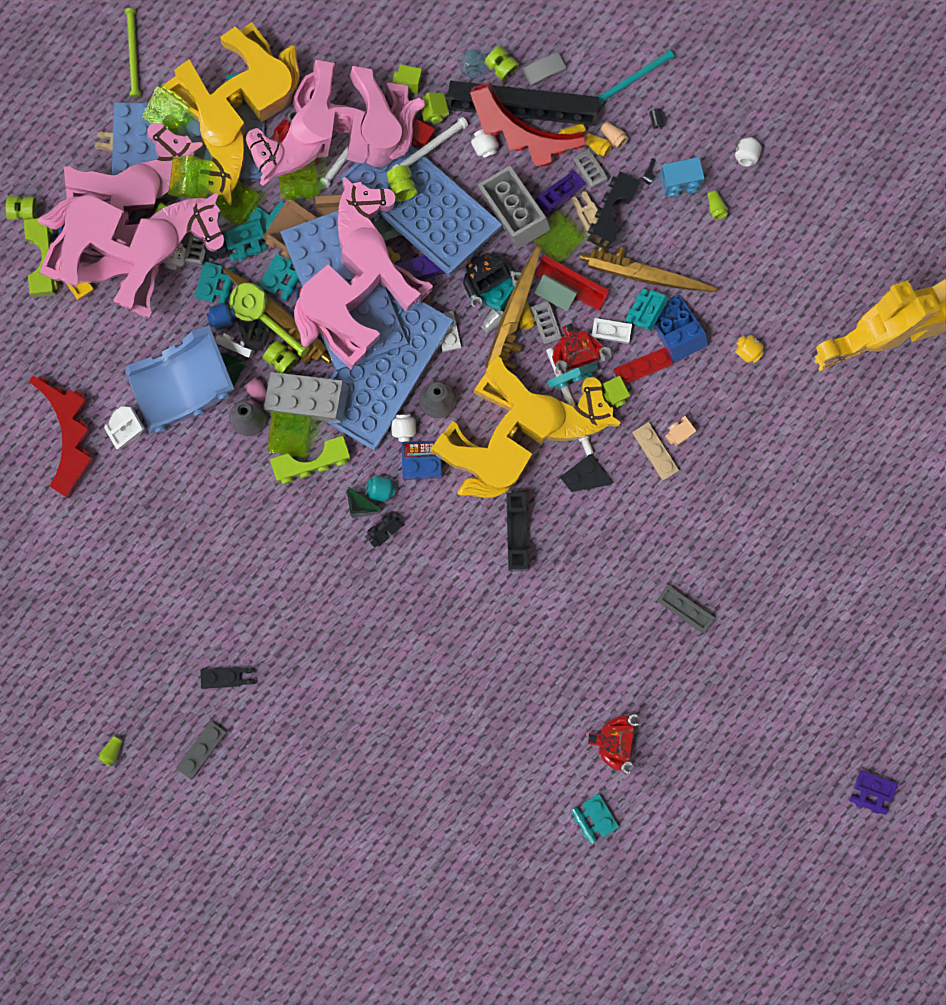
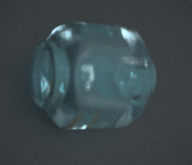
(472, 63)

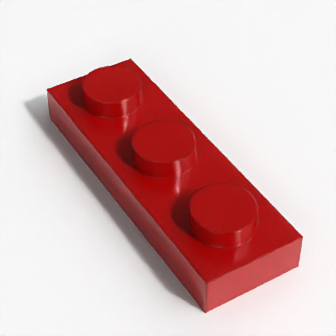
(644, 366)

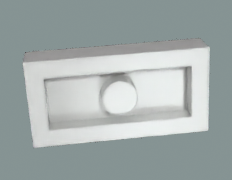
(611, 331)
(451, 340)
(227, 341)

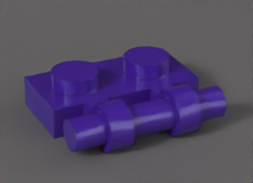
(874, 786)

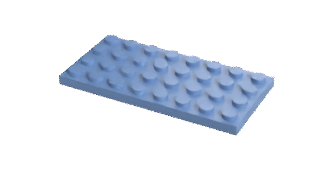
(133, 146)
(439, 218)
(318, 245)
(385, 382)

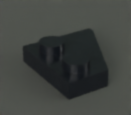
(254, 333)
(585, 476)

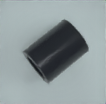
(657, 118)

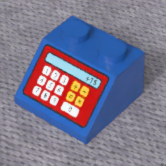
(419, 461)

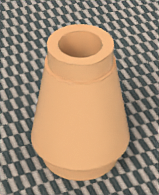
(614, 135)

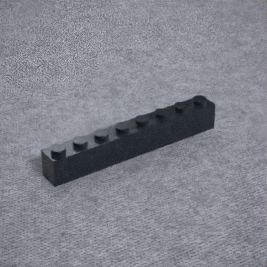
(530, 103)

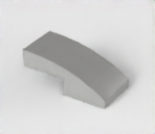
(544, 68)

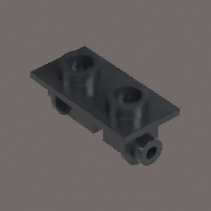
(377, 533)

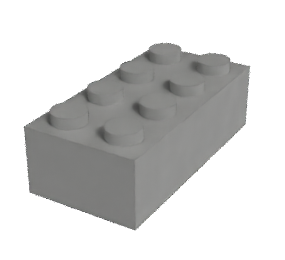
(514, 207)
(307, 396)

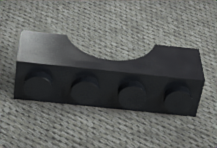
(621, 192)
(516, 532)

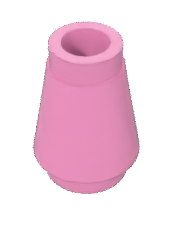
(256, 390)

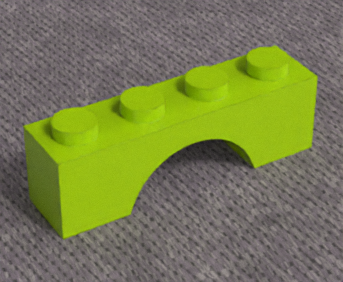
(40, 236)
(334, 453)

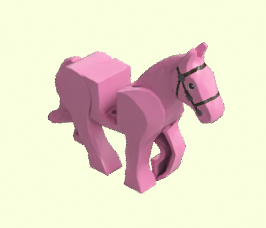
(373, 137)

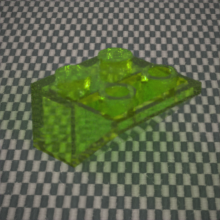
(289, 434)

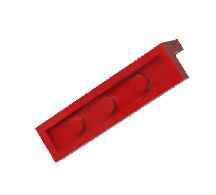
(587, 290)

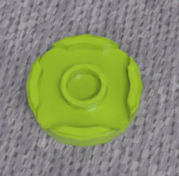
(248, 301)

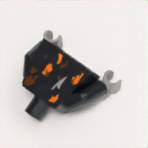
(486, 273)

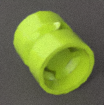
(508, 64)
(401, 183)
(27, 204)
(274, 355)

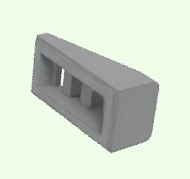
(598, 181)
(195, 261)
(546, 305)

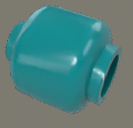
(380, 488)

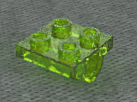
(167, 109)
(189, 177)
(559, 239)

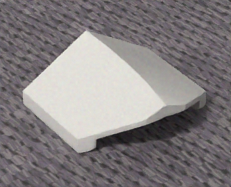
(124, 427)

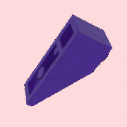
(559, 193)

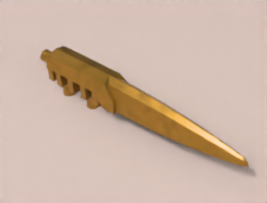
(636, 271)
(286, 320)
(509, 322)

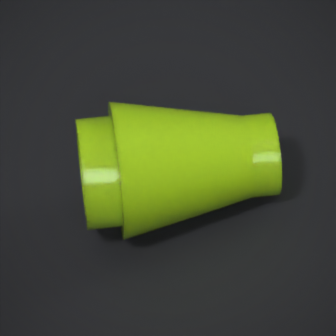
(717, 207)
(110, 752)

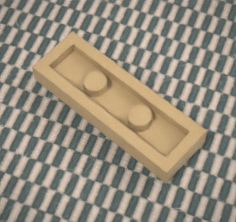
(655, 451)

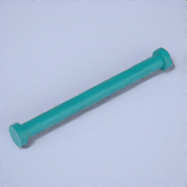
(634, 77)

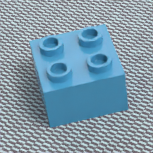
(681, 177)

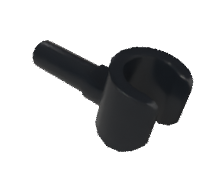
(648, 177)

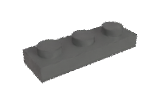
(685, 609)
(201, 750)

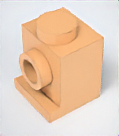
(680, 432)

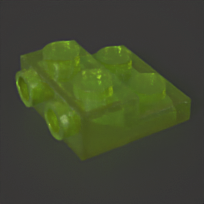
(299, 183)
(243, 204)

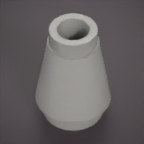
(492, 321)

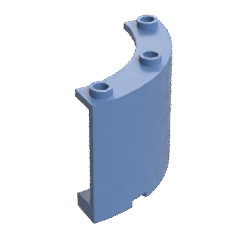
(180, 381)

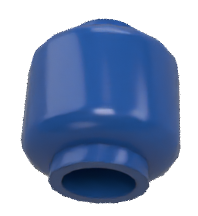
(220, 316)

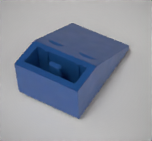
(679, 329)

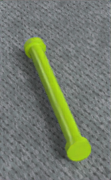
(130, 12)
(302, 351)

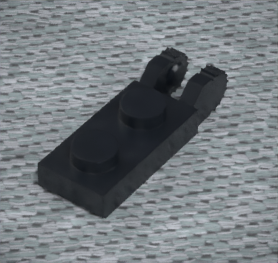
(224, 677)

